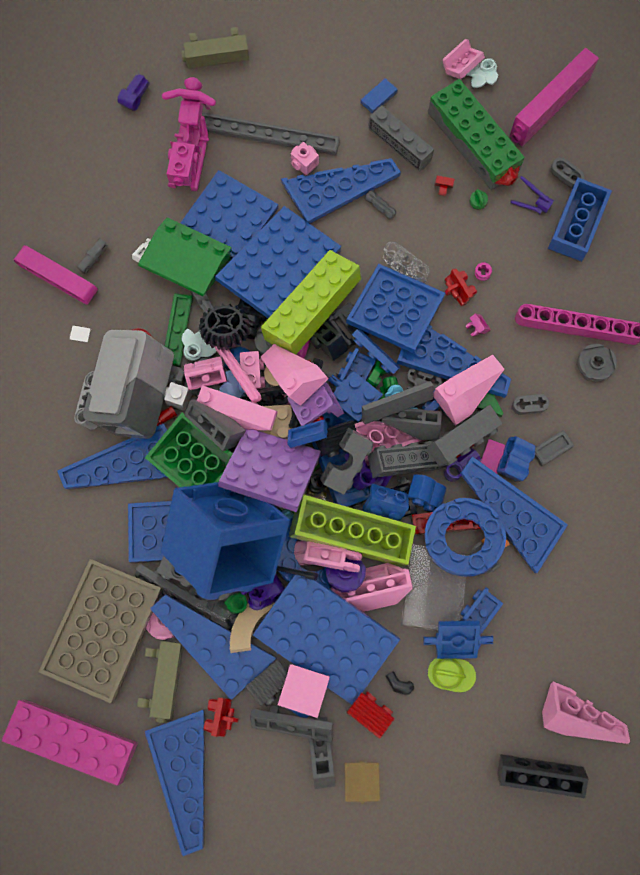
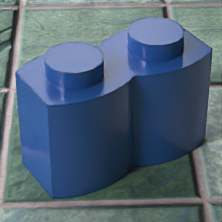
(516, 459)
(426, 492)

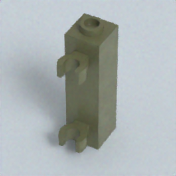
(215, 50)
(166, 681)

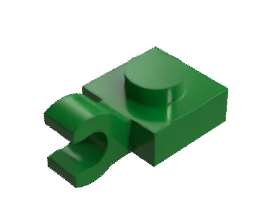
(374, 378)

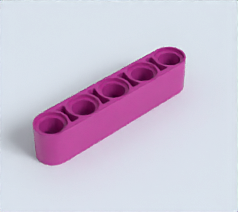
(55, 274)

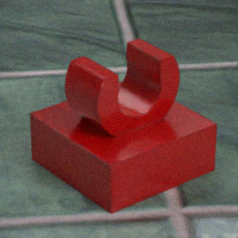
(444, 183)

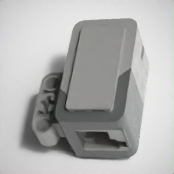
(127, 385)

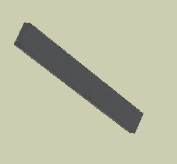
(270, 133)

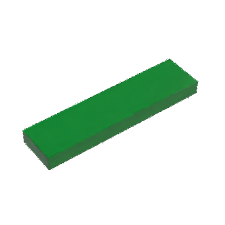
(177, 325)

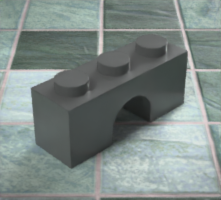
(341, 476)

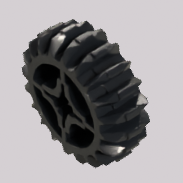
(224, 323)

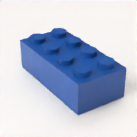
(579, 219)

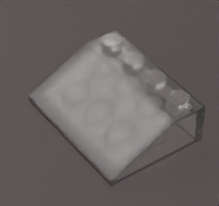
(434, 593)

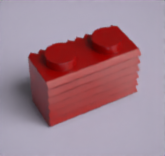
(370, 715)

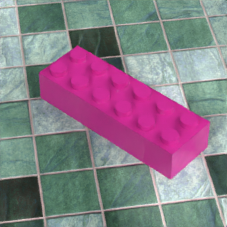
(70, 742)

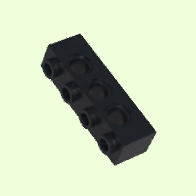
(542, 776)

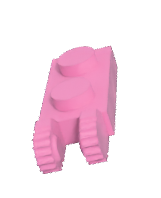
(331, 557)

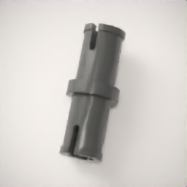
(92, 256)

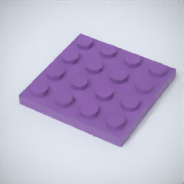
(270, 469)

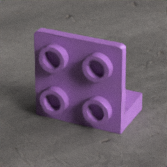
(316, 405)

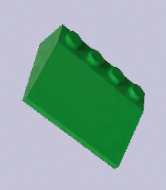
(185, 256)
(188, 455)

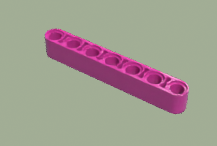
(571, 326)

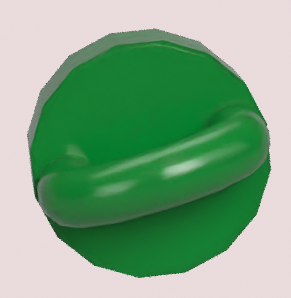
(478, 199)
(236, 603)

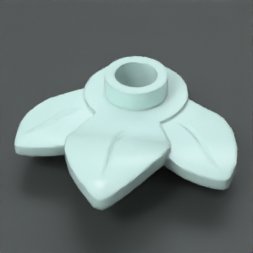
(484, 73)
(194, 342)

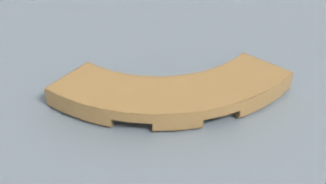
(244, 627)

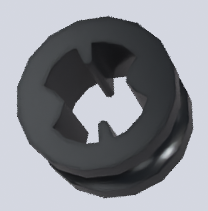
(312, 485)

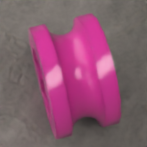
(488, 269)

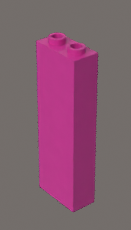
(553, 97)

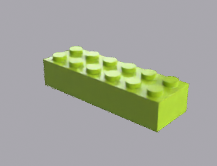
(311, 302)
(353, 530)

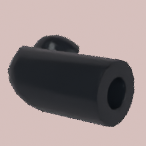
(399, 686)

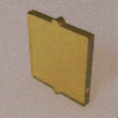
(362, 782)

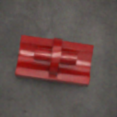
(457, 287)
(223, 717)

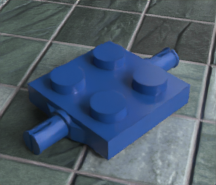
(353, 394)
(457, 639)

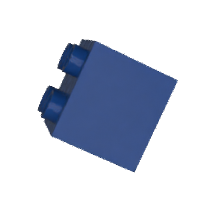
(223, 539)

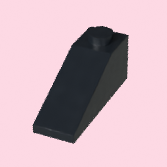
(331, 341)

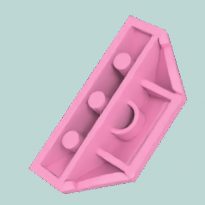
(381, 588)

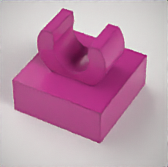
(479, 324)

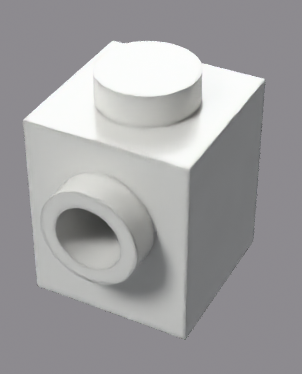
(177, 396)

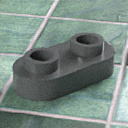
(568, 171)

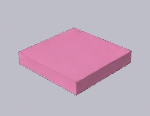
(303, 690)

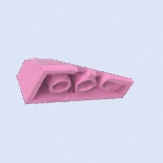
(294, 374)
(467, 389)
(243, 412)
(384, 435)
(574, 717)

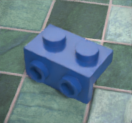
(358, 363)
(386, 502)
(482, 609)

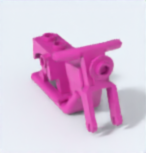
(189, 151)

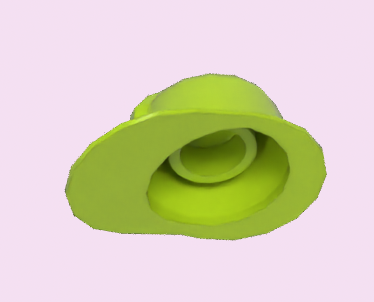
(452, 674)

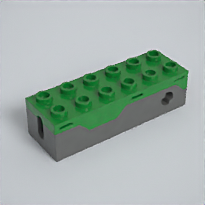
(476, 135)

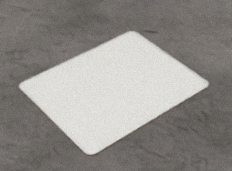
(80, 333)

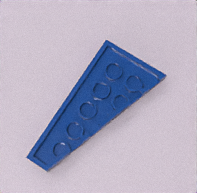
(334, 188)
(445, 359)
(115, 465)
(526, 522)
(210, 646)
(179, 763)

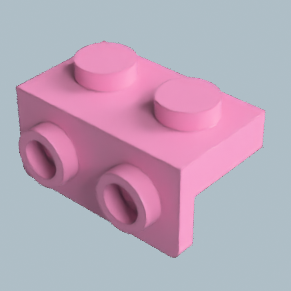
(462, 60)
(252, 367)

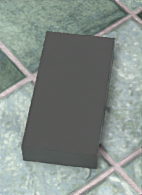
(553, 447)

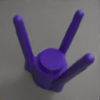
(543, 201)

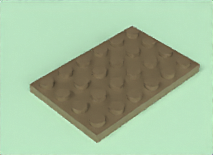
(100, 631)

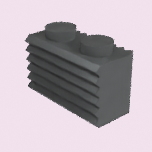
(268, 683)

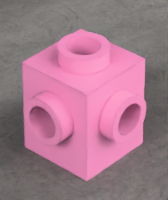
(304, 158)

